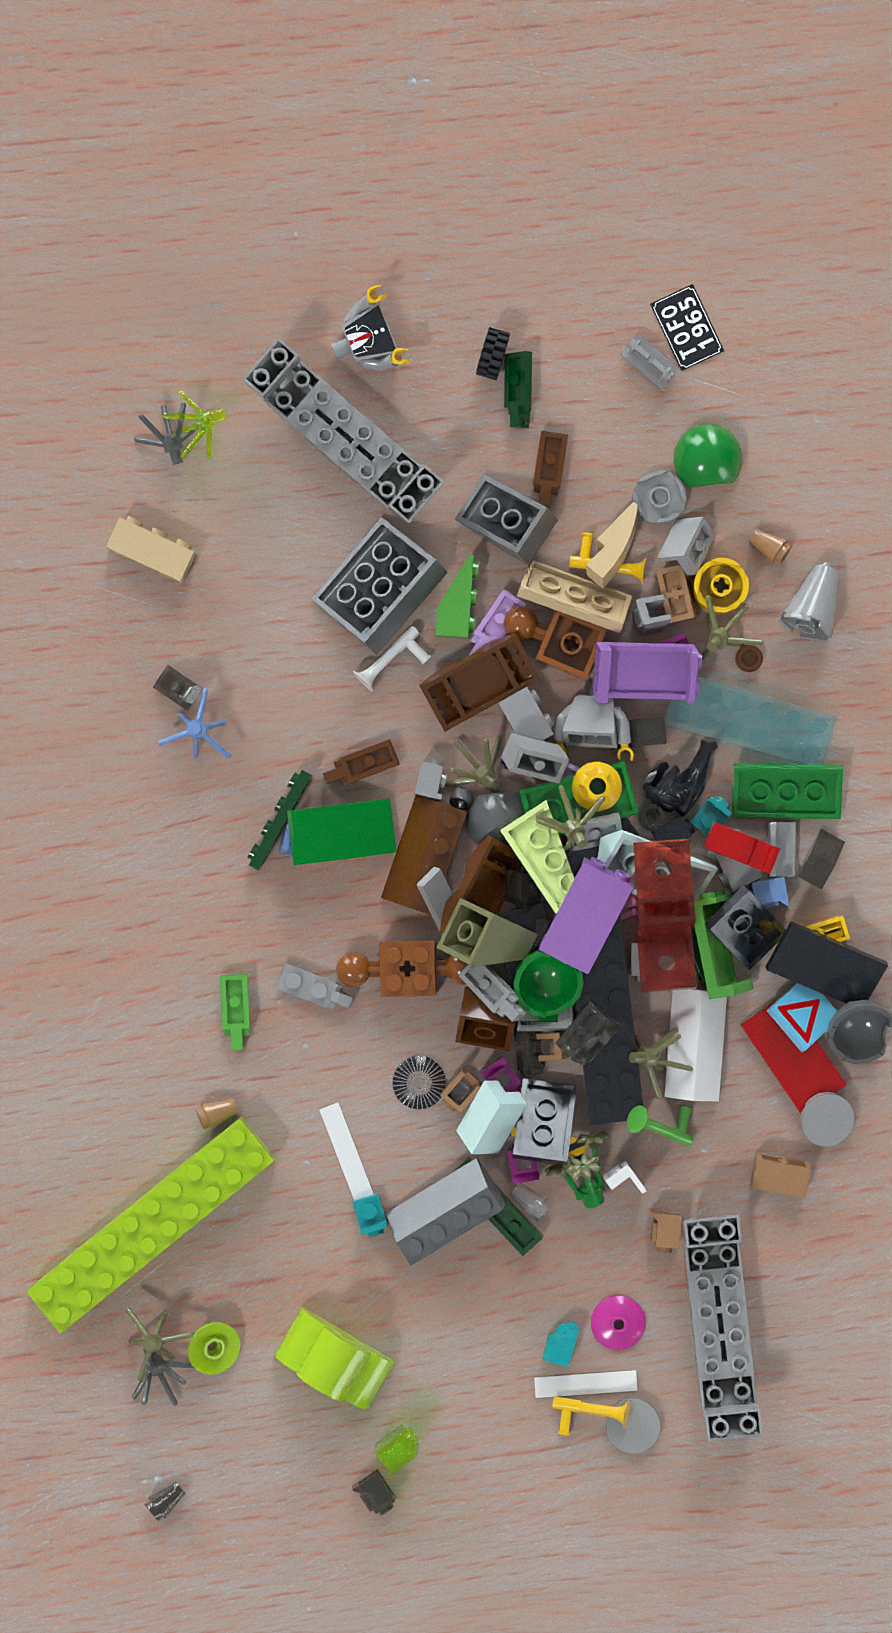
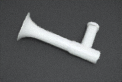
(405, 640)

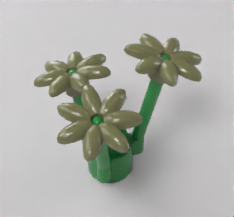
(589, 1191)

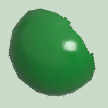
(707, 456)
(546, 984)

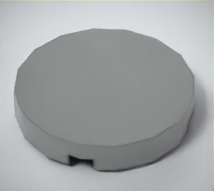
(660, 497)
(827, 1119)
(641, 1429)

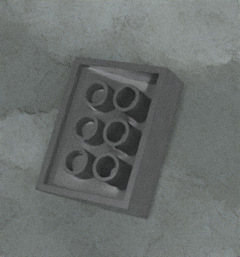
(379, 585)

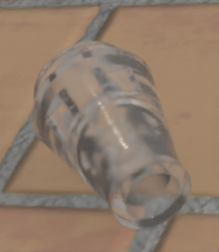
(531, 1202)

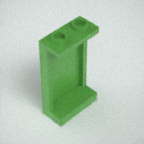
(715, 956)

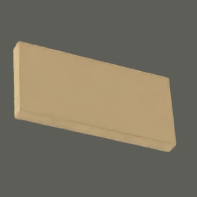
(575, 596)

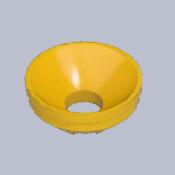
(581, 783)

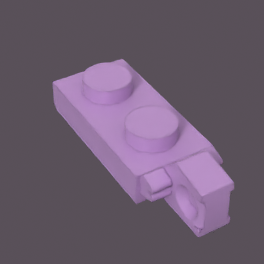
(492, 624)

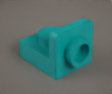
(711, 811)
(370, 1215)

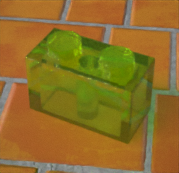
(397, 1448)

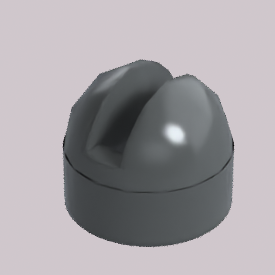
(461, 798)

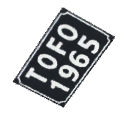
(687, 327)

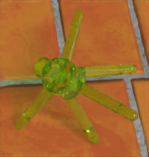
(205, 422)

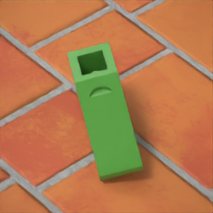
(454, 609)

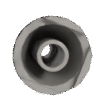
(814, 604)

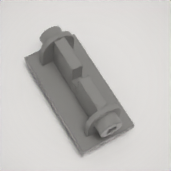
(649, 361)

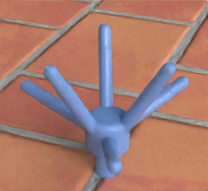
(198, 729)

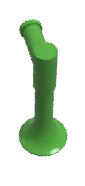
(639, 1119)

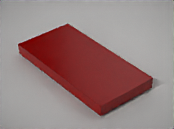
(797, 1072)

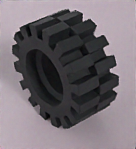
(492, 353)

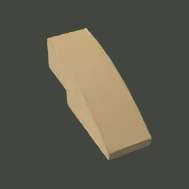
(613, 547)

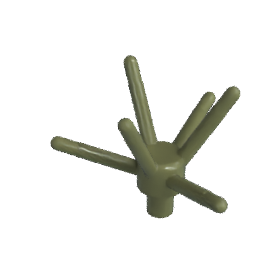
(720, 636)
(483, 774)
(574, 826)
(650, 1057)
(153, 1341)

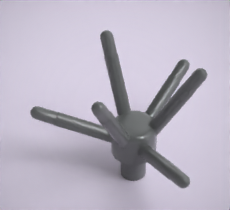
(171, 442)
(156, 1367)

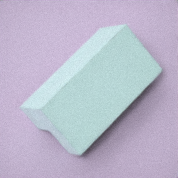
(490, 1118)

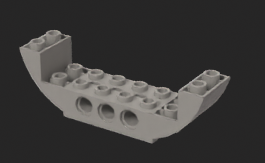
(341, 432)
(720, 1328)

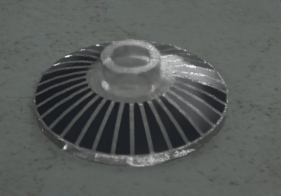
(411, 1069)

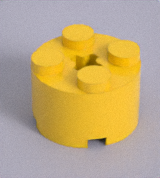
(732, 576)

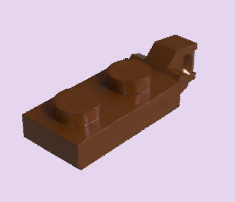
(549, 465)
(363, 763)

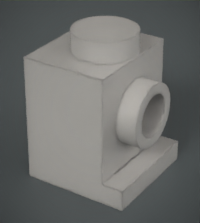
(431, 779)

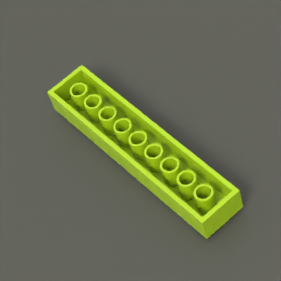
(151, 1225)

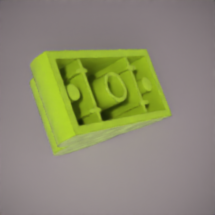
(333, 1360)

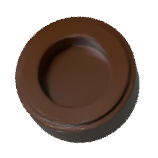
(748, 658)

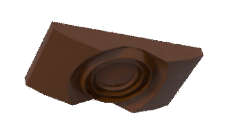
(479, 681)
(484, 878)

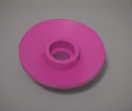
(608, 1312)

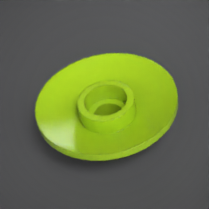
(220, 1355)

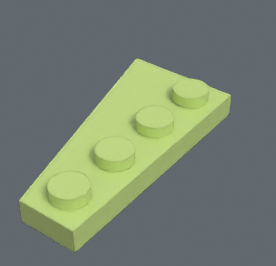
(541, 854)

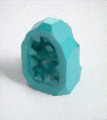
(561, 1344)

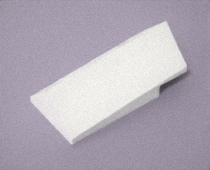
(700, 1045)

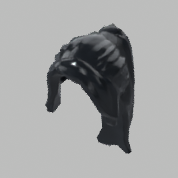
(679, 792)

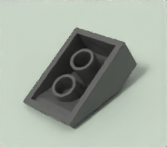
(507, 519)

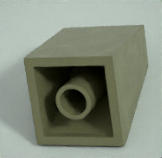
(484, 937)

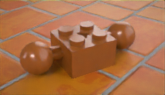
(552, 650)
(355, 969)

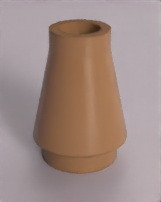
(772, 547)
(216, 1112)

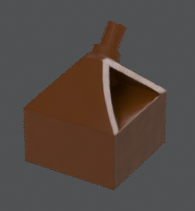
(481, 1026)

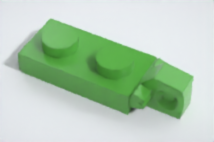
(235, 1008)

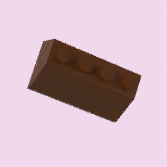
(424, 844)

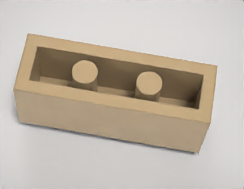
(151, 549)

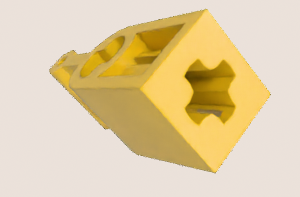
(829, 925)

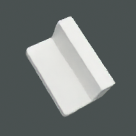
(620, 1174)

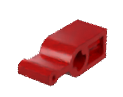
(741, 847)

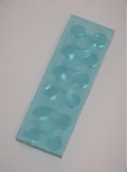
(754, 722)

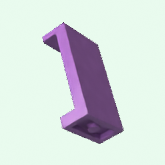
(646, 671)
(587, 914)

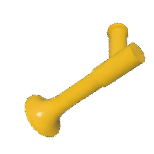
(580, 562)
(568, 1406)

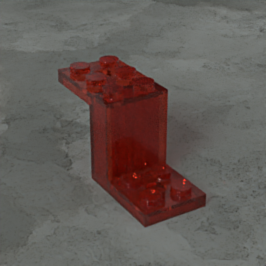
(664, 915)

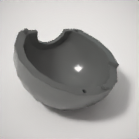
(492, 813)
(859, 1031)

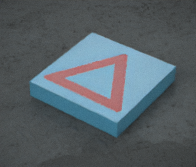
(802, 1015)

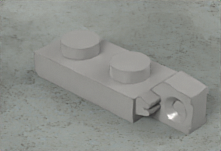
(312, 987)
(492, 991)

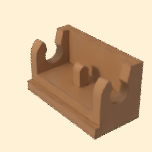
(678, 594)
(780, 1174)

